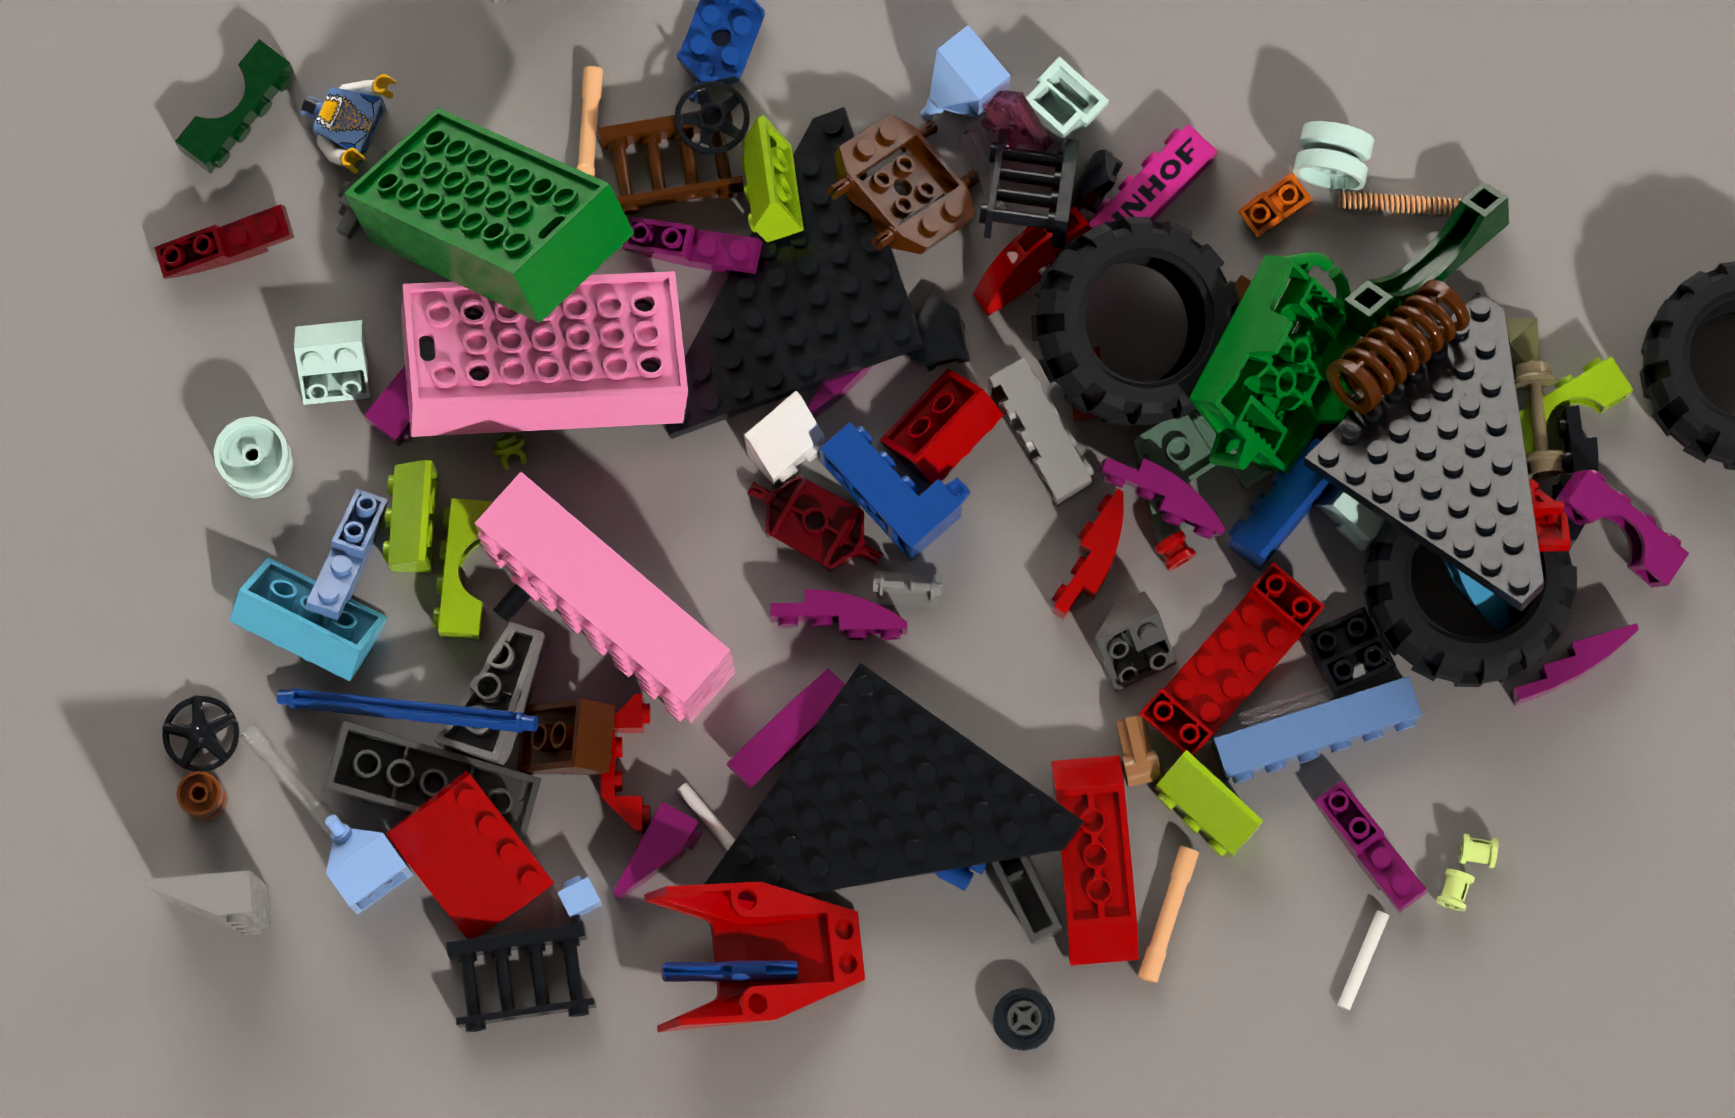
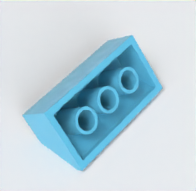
(275, 609)

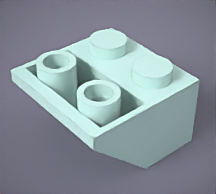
(332, 362)

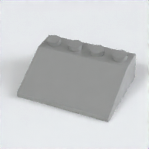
(227, 898)

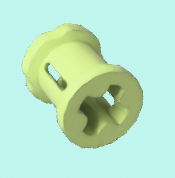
(1478, 850)
(1455, 890)

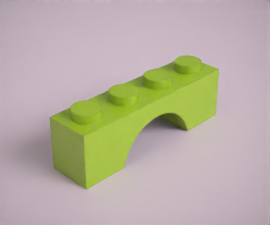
(1597, 388)
(459, 612)

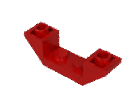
(629, 808)

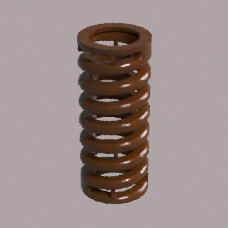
(1380, 340)

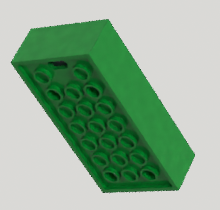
(489, 214)

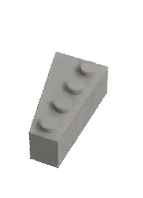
(1039, 432)
(501, 685)

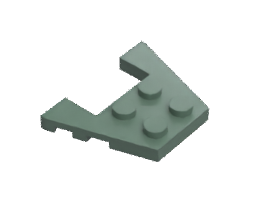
(1184, 449)

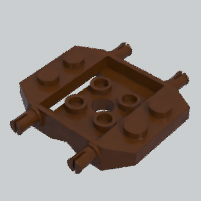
(916, 170)

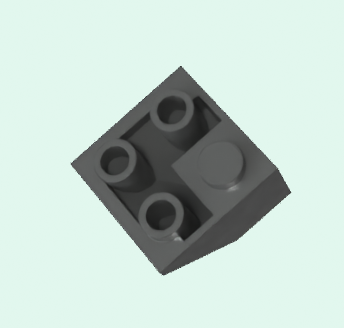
(1134, 642)

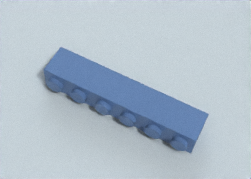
(1317, 729)

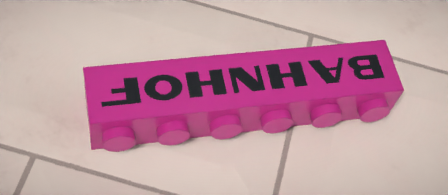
(1160, 180)

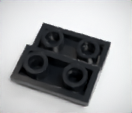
(1348, 650)

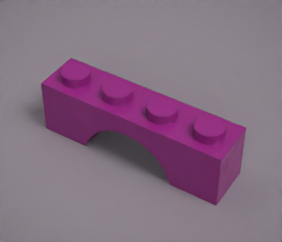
(1652, 552)

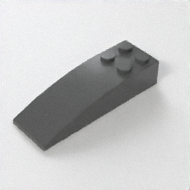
(407, 773)

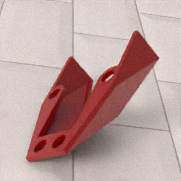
(767, 925)

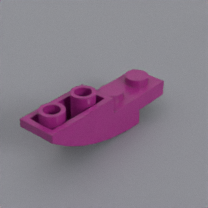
(693, 247)
(1177, 499)
(855, 615)
(1370, 847)

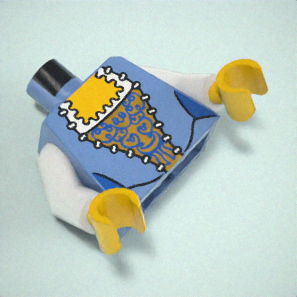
(348, 119)

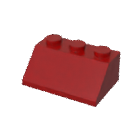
(942, 427)

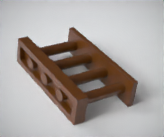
(650, 134)

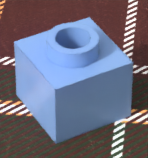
(579, 897)

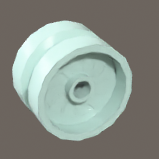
(1333, 155)
(241, 441)

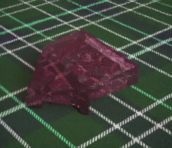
(1013, 113)

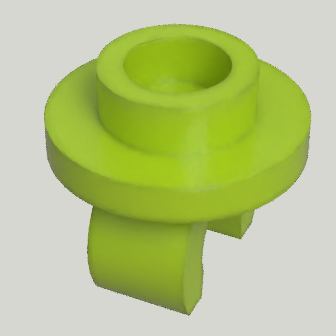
(508, 445)

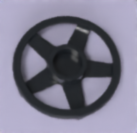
(712, 118)
(200, 733)

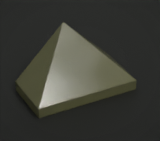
(1523, 340)

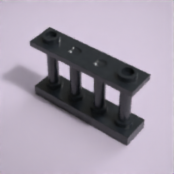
(1060, 182)
(500, 949)

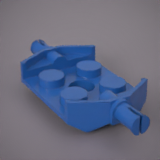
(720, 63)

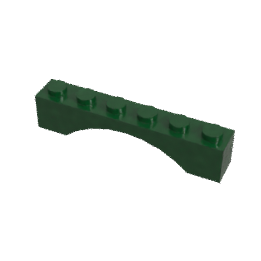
(1469, 228)

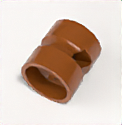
(202, 796)

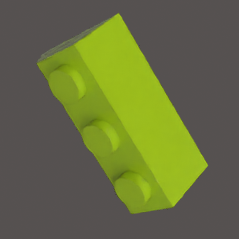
(770, 182)
(411, 517)
(1207, 806)

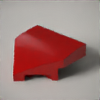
(1550, 521)

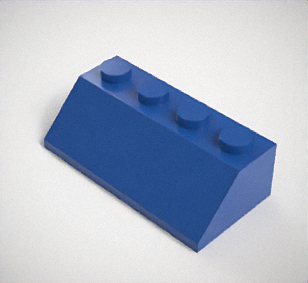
(1278, 512)

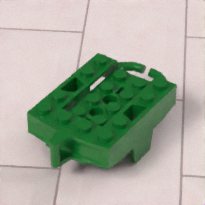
(1285, 381)

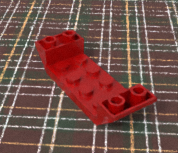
(1233, 661)
(1097, 862)

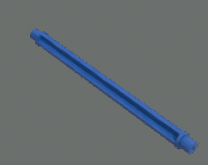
(407, 710)

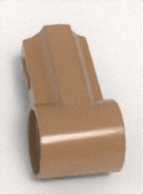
(1139, 759)

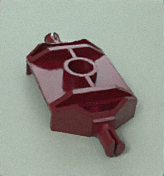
(832, 544)

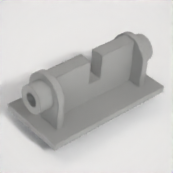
(907, 589)

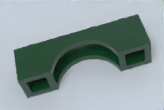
(211, 139)

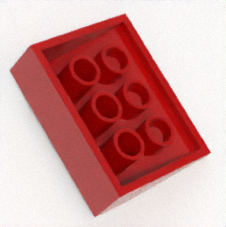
(469, 857)

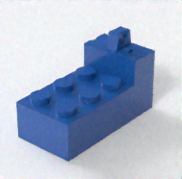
(886, 497)

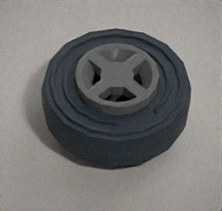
(1029, 1009)

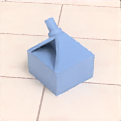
(964, 77)
(363, 864)

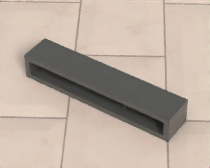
(1029, 898)

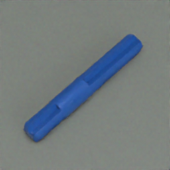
(729, 971)

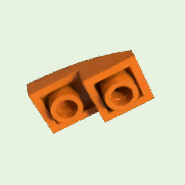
(1275, 205)

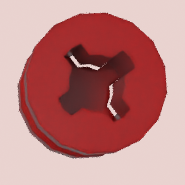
(1175, 550)

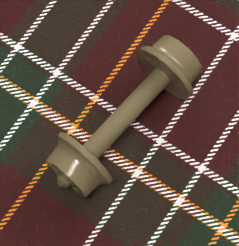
(1535, 376)

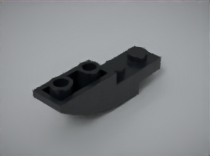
(1580, 455)

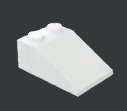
(784, 440)

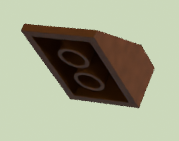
(569, 739)

